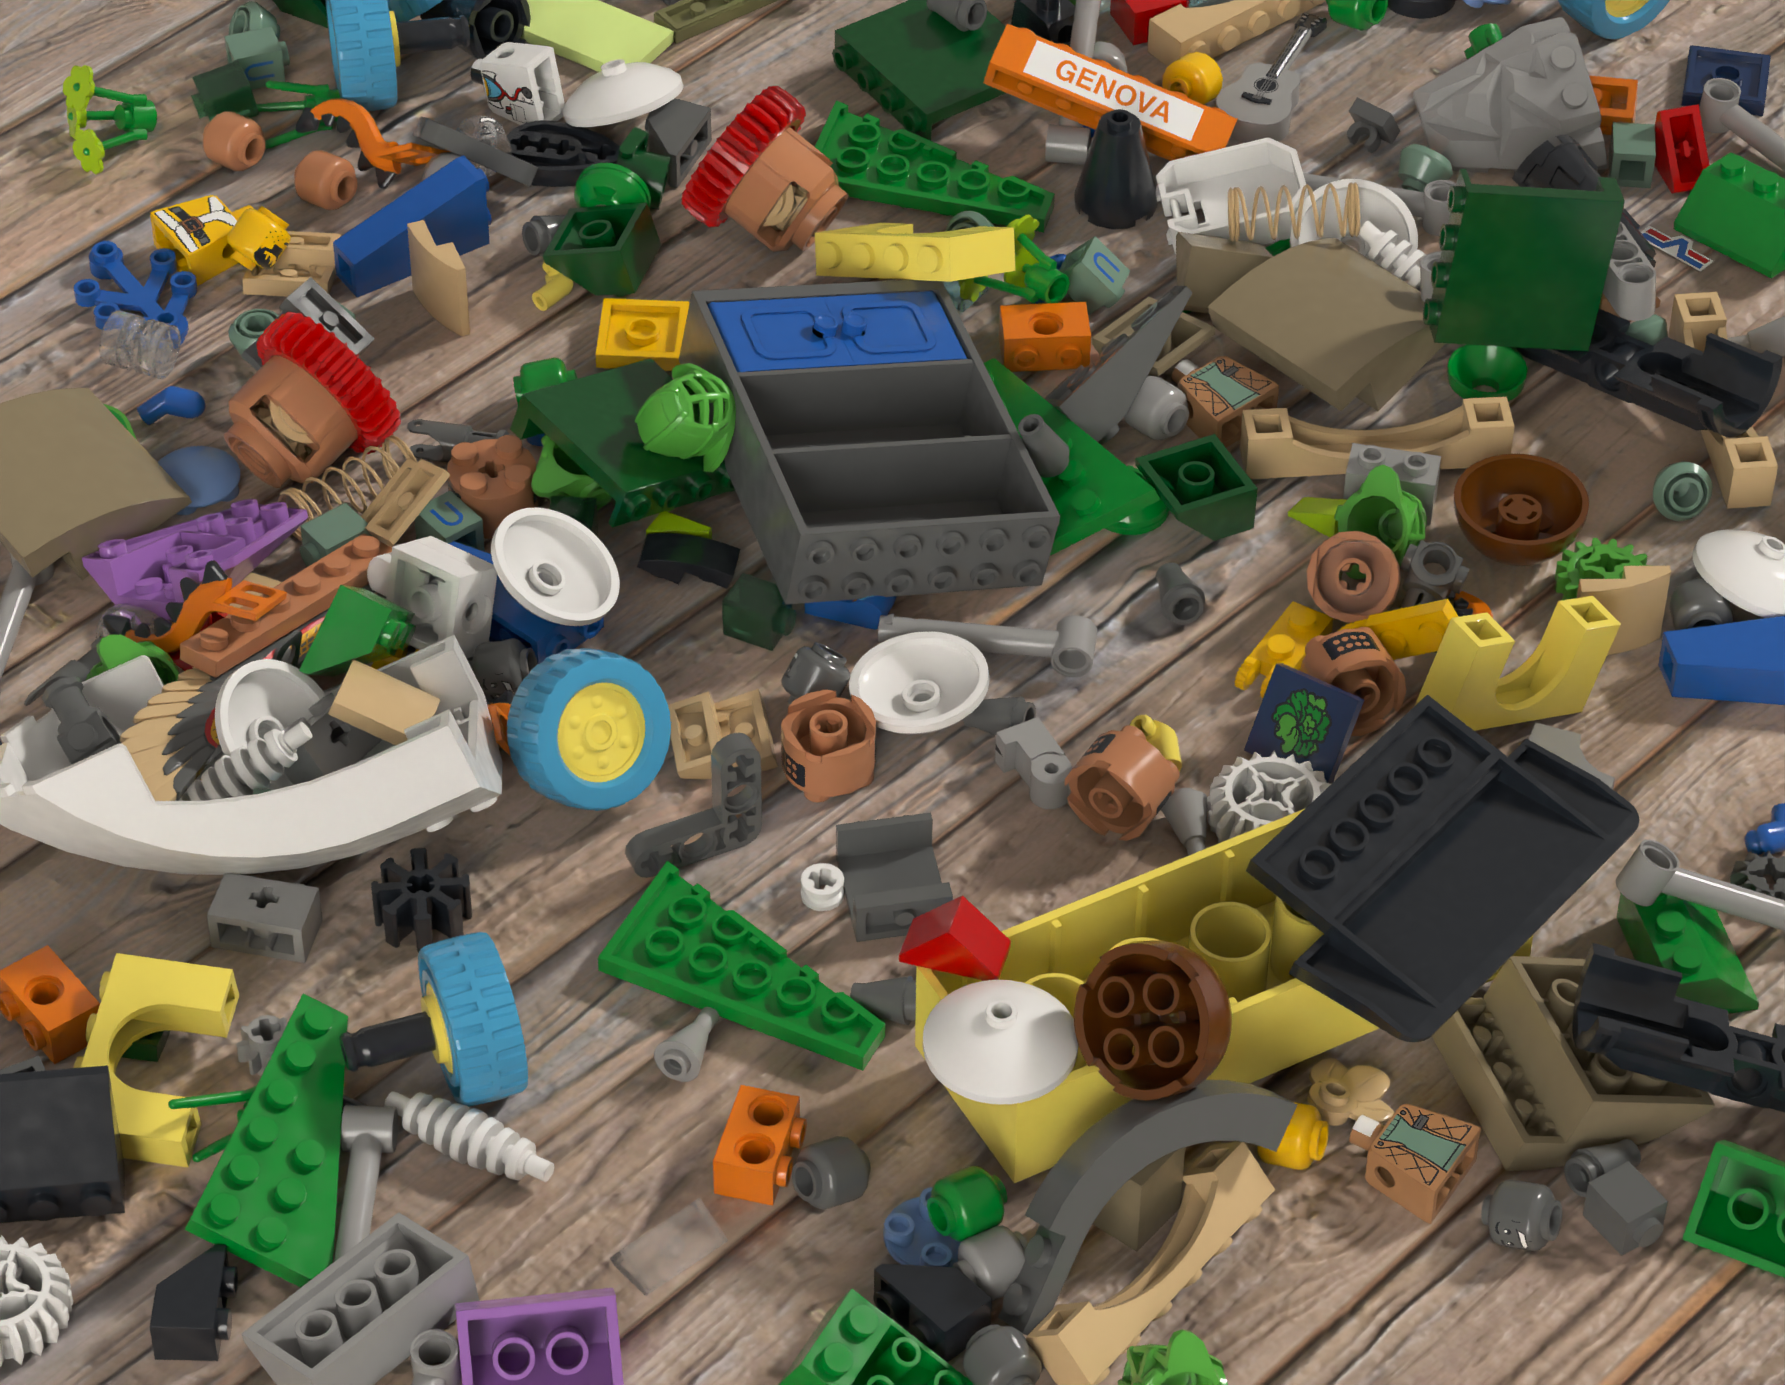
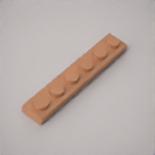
(307, 596)

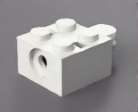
(443, 588)

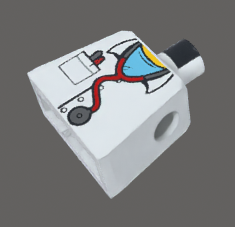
(521, 82)

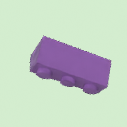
(541, 1340)

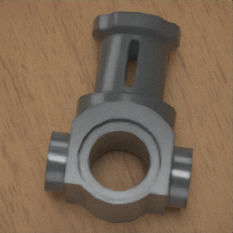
(1426, 587)
(82, 728)

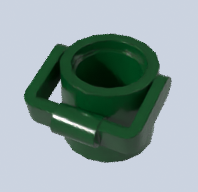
(647, 165)

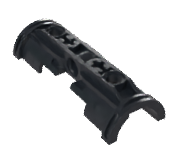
(1704, 390)
(1642, 1027)

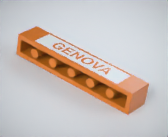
(1089, 88)

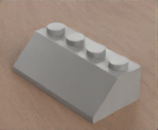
(364, 1309)

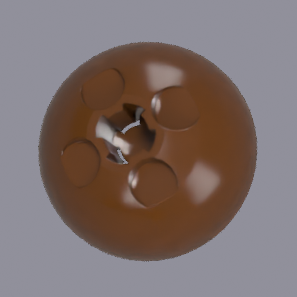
(1520, 508)

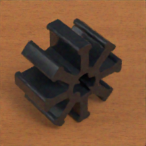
(421, 899)

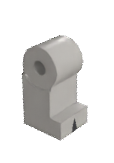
(1037, 760)

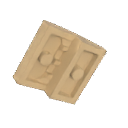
(305, 257)
(439, 279)
(403, 499)
(1634, 601)
(381, 703)
(701, 723)

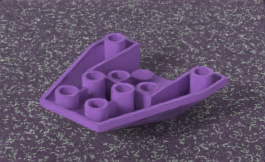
(150, 566)

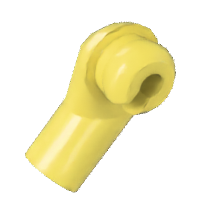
(554, 290)
(1161, 737)

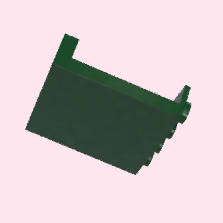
(918, 63)
(1522, 264)
(598, 430)

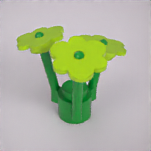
(134, 116)

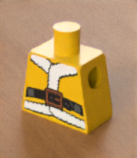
(197, 235)

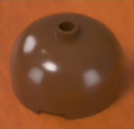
(1164, 1006)

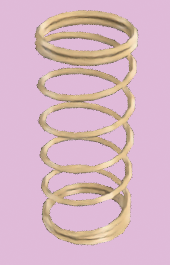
(1351, 211)
(389, 465)

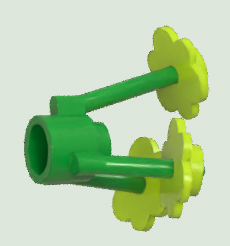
(1034, 272)

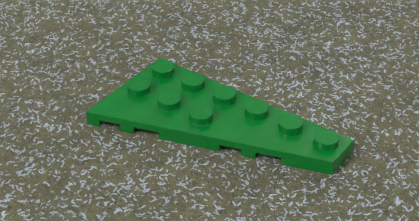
(922, 174)
(1094, 486)
(717, 959)
(280, 1169)

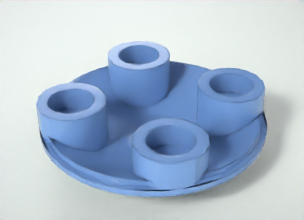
(203, 474)
(913, 1238)

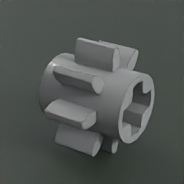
(260, 1041)

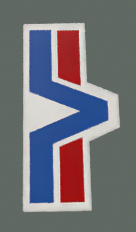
(1678, 247)

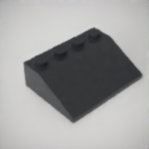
(59, 1145)

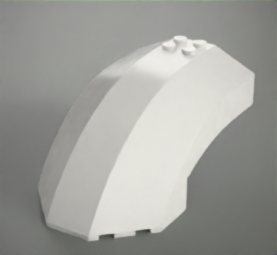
(394, 791)

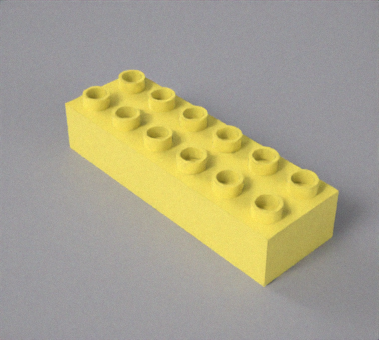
(1193, 902)

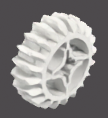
(1270, 790)
(27, 1314)

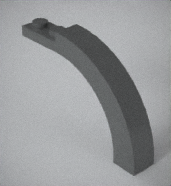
(1113, 1154)

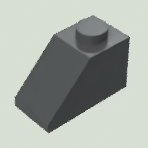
(680, 132)

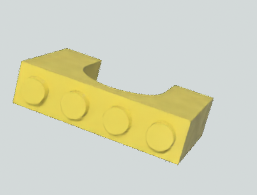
(897, 253)
(1546, 685)
(147, 998)

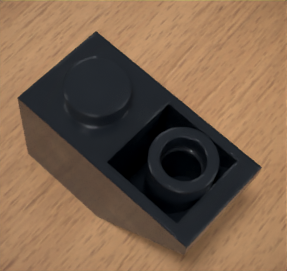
(933, 1305)
(191, 1308)

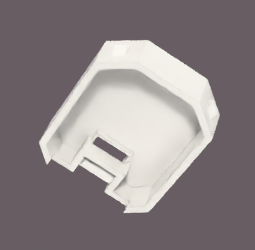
(1204, 184)

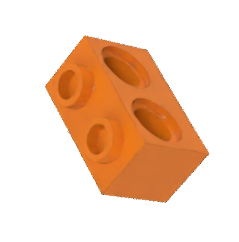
(758, 1145)

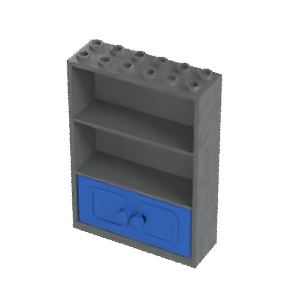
(870, 441)

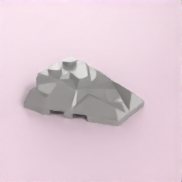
(1513, 101)

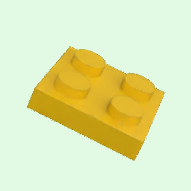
(640, 331)

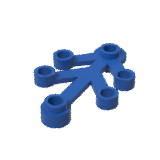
(108, 263)

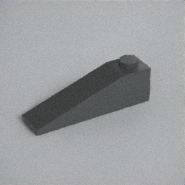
(1103, 392)

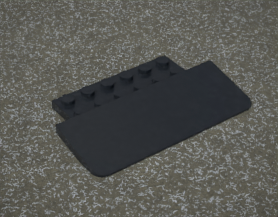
(1436, 866)

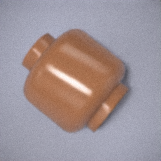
(233, 141)
(325, 180)

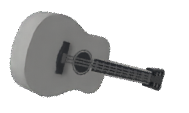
(1269, 92)

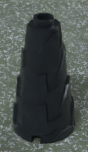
(1572, 169)

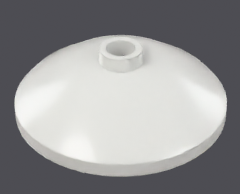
(621, 93)
(1377, 205)
(555, 567)
(1744, 569)
(921, 681)
(261, 699)
(1000, 1042)

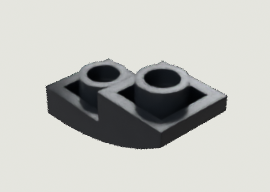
(675, 553)

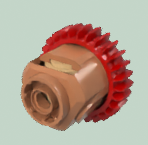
(767, 176)
(306, 404)

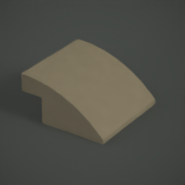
(1329, 322)
(75, 480)
(1535, 1087)

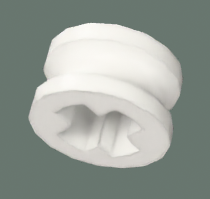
(819, 875)

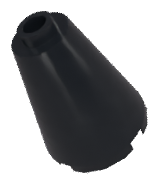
(488, 21)
(1117, 174)

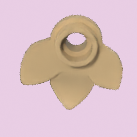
(1348, 1092)

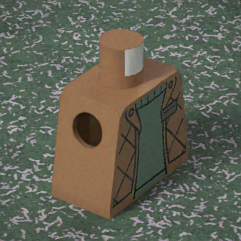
(1220, 394)
(1417, 1157)

